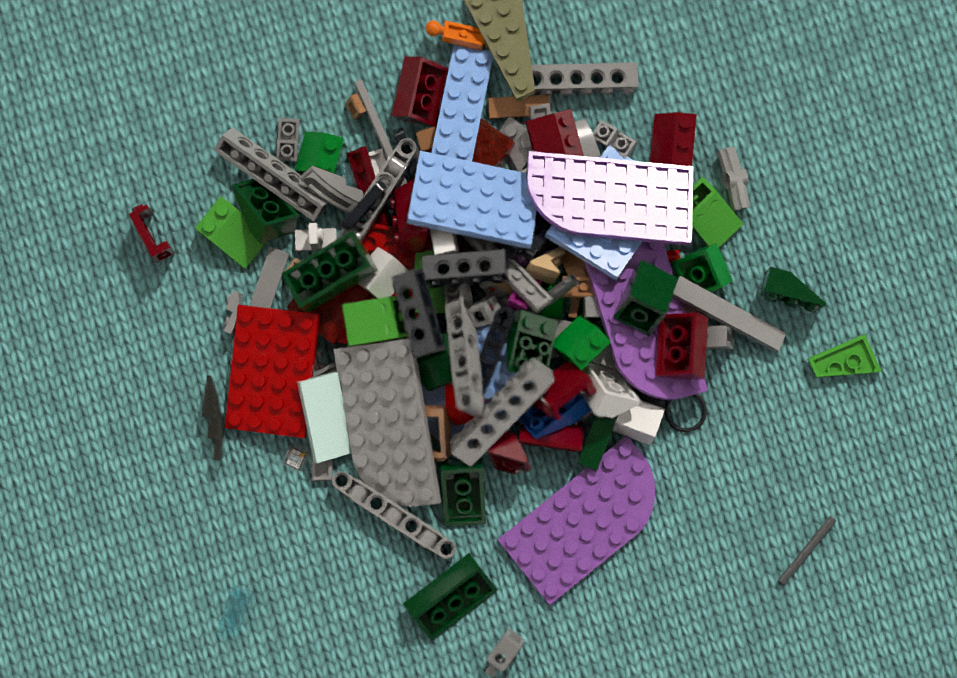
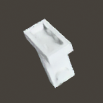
(314, 238)

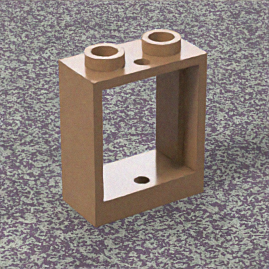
(445, 430)

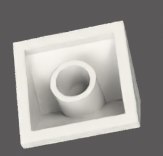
(381, 282)
(640, 422)

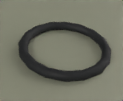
(699, 424)

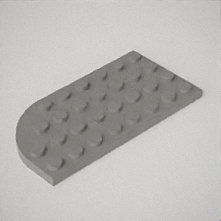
(388, 421)

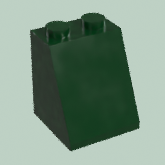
(646, 298)

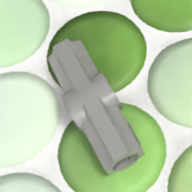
(734, 178)

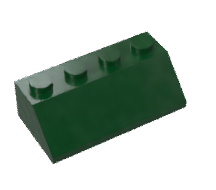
(329, 272)
(450, 597)

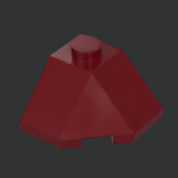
(508, 454)

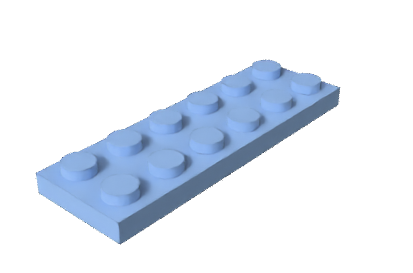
(462, 103)

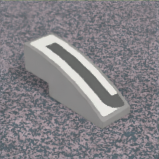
(332, 188)

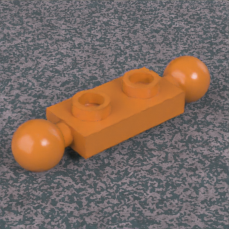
(456, 34)

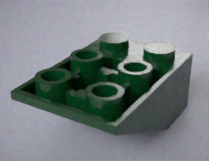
(786, 287)
(529, 338)

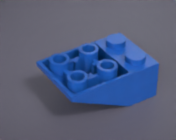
(540, 425)

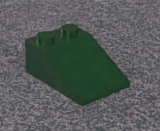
(264, 211)
(463, 492)

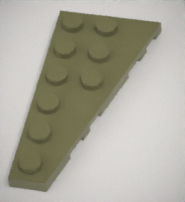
(505, 35)

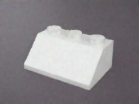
(612, 393)

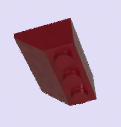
(420, 91)
(555, 134)
(673, 138)
(408, 237)
(682, 346)
(565, 439)

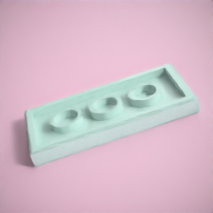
(325, 416)

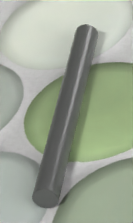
(807, 550)

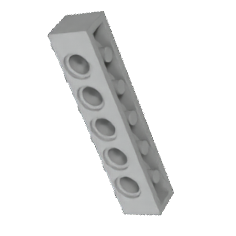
(627, 71)
(270, 173)
(499, 422)

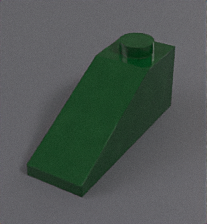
(596, 442)

